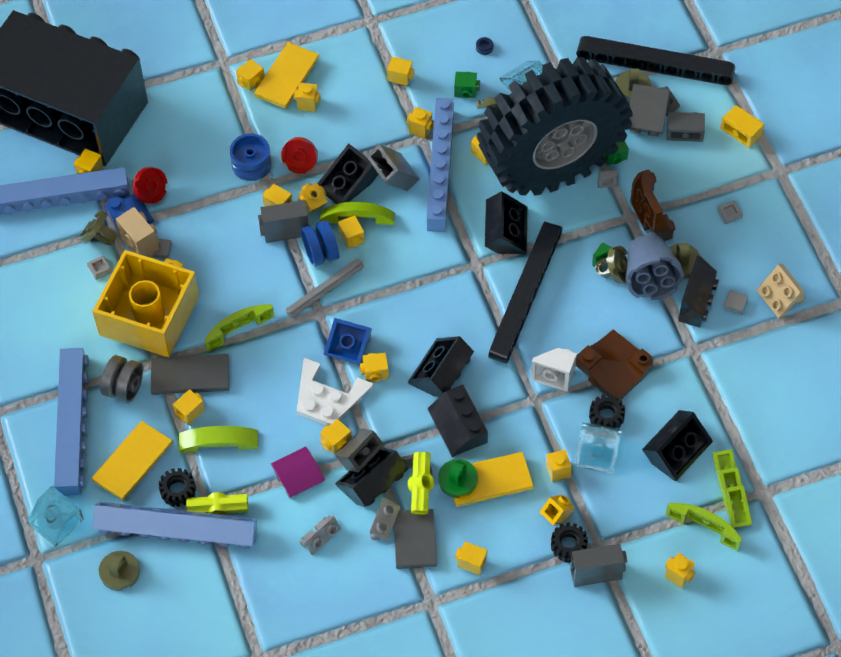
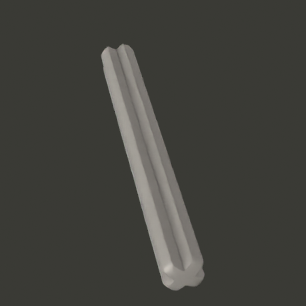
(324, 288)

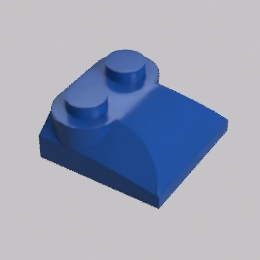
(117, 206)
(347, 341)

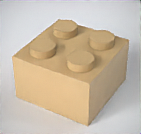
(137, 233)

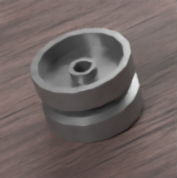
(121, 379)

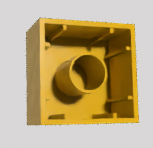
(146, 303)

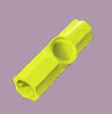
(420, 483)
(218, 504)

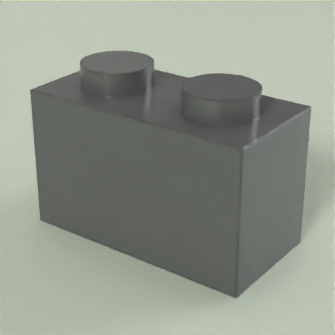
(685, 126)
(359, 450)

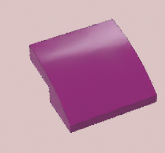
(297, 472)

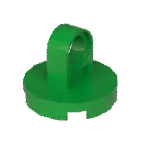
(457, 478)

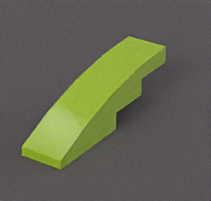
(731, 488)

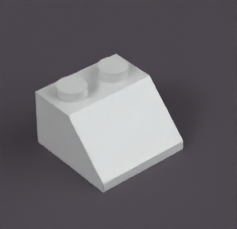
(554, 368)

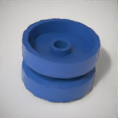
(250, 157)
(320, 243)

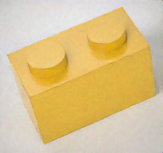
(742, 126)

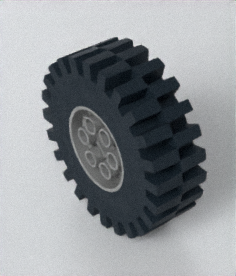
(554, 126)

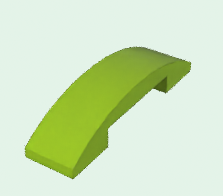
(359, 209)
(256, 313)
(218, 436)
(682, 511)

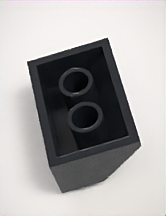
(505, 225)
(698, 293)
(441, 365)
(458, 421)
(678, 444)
(373, 478)

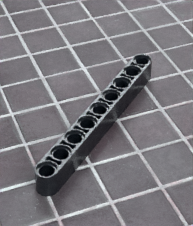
(656, 60)
(525, 292)

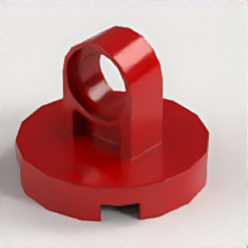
(299, 155)
(149, 185)

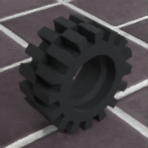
(609, 403)
(171, 478)
(568, 531)

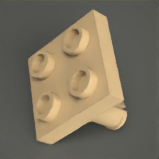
(781, 291)

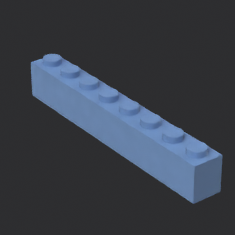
(440, 165)
(63, 190)
(70, 421)
(175, 524)

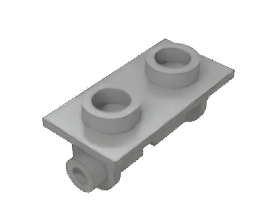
(384, 520)
(324, 531)

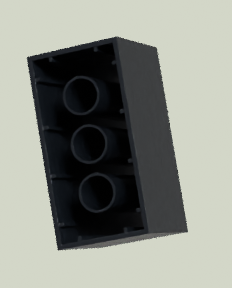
(67, 86)

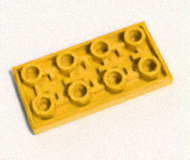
(285, 75)
(132, 460)
(498, 478)

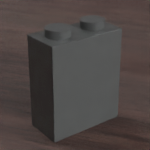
(648, 109)
(392, 167)
(283, 221)
(597, 565)

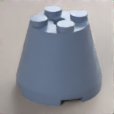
(652, 268)

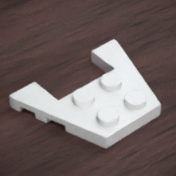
(323, 402)

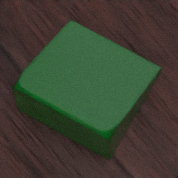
(601, 252)

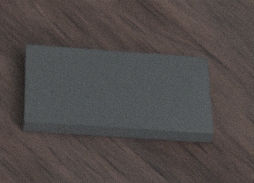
(195, 373)

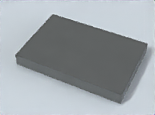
(415, 540)

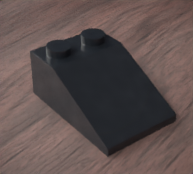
(348, 176)

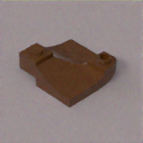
(647, 206)
(614, 365)

